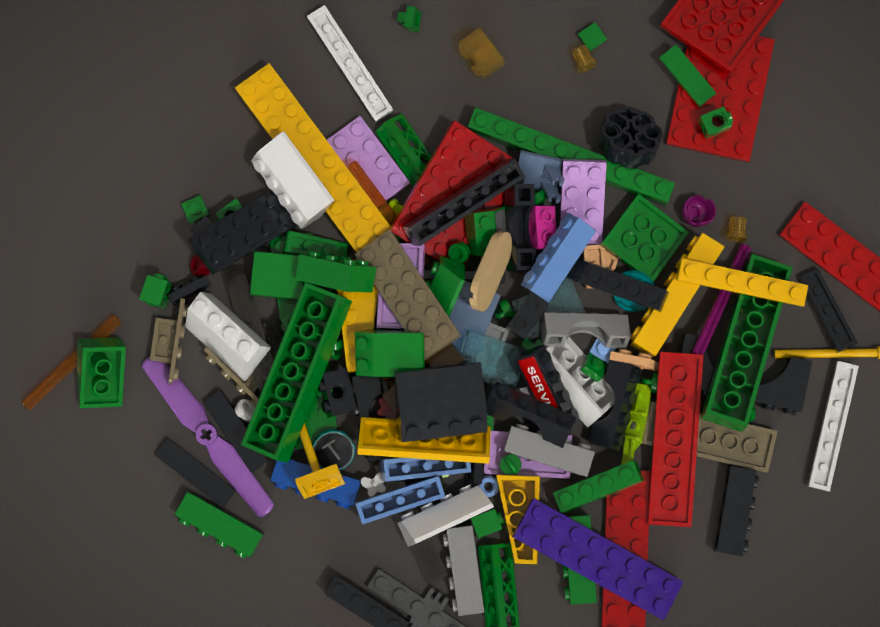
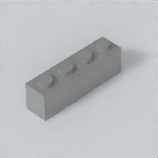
(533, 447)
(465, 571)

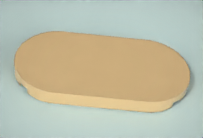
(490, 270)

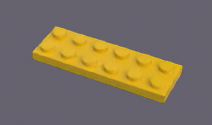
(380, 438)

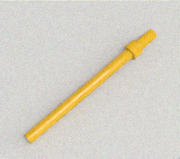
(827, 353)

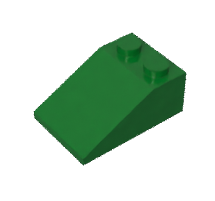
(385, 351)
(100, 372)

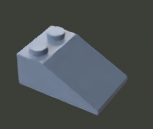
(468, 319)

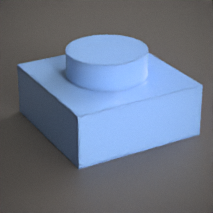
(600, 351)

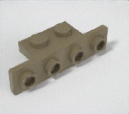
(166, 341)
(248, 386)

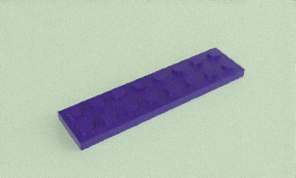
(597, 559)

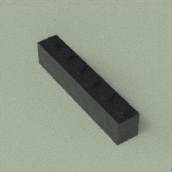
(463, 201)

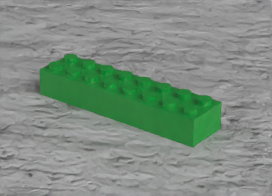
(744, 351)
(296, 373)

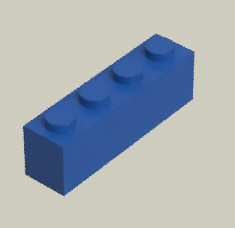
(286, 473)

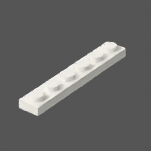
(350, 63)
(833, 426)

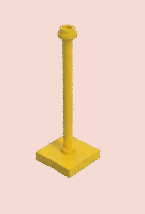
(320, 479)

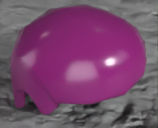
(698, 211)

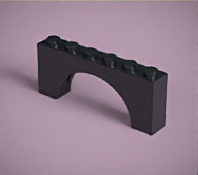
(783, 392)

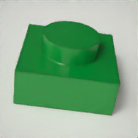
(195, 209)
(593, 367)

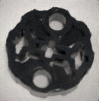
(629, 137)

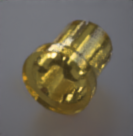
(583, 59)
(737, 229)

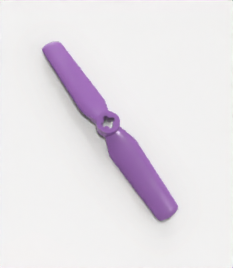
(222, 454)

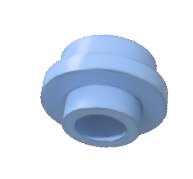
(495, 487)

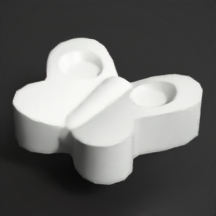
(373, 485)

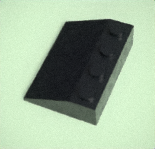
(440, 402)

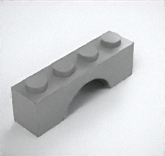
(610, 329)

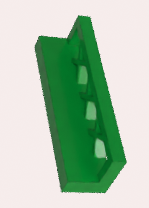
(397, 144)
(495, 588)

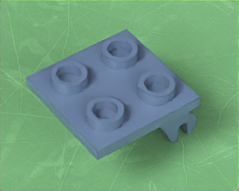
(542, 172)

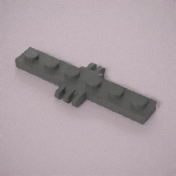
(423, 611)

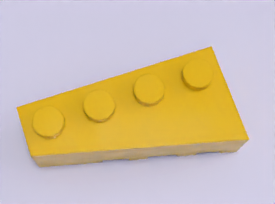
(359, 318)
(515, 496)

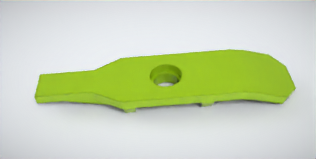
(638, 414)

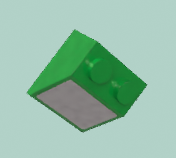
(482, 226)

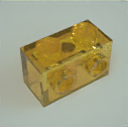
(481, 54)

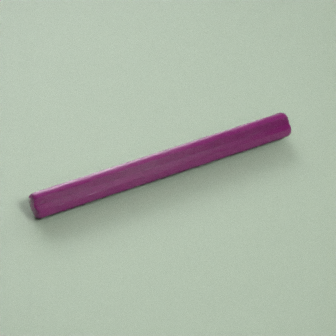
(719, 304)

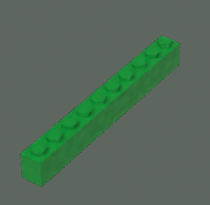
(530, 140)

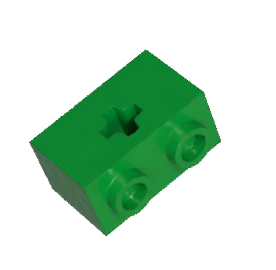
(156, 291)

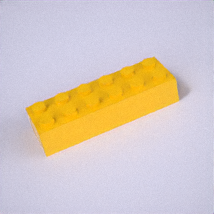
(658, 325)

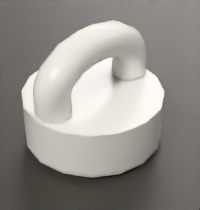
(244, 410)

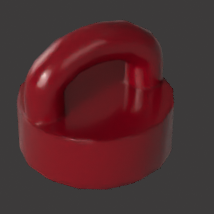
(198, 267)

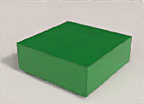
(592, 37)

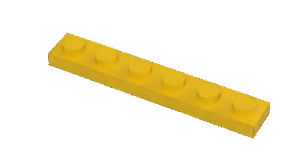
(742, 282)

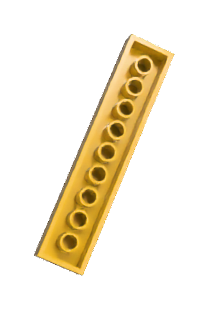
(279, 112)

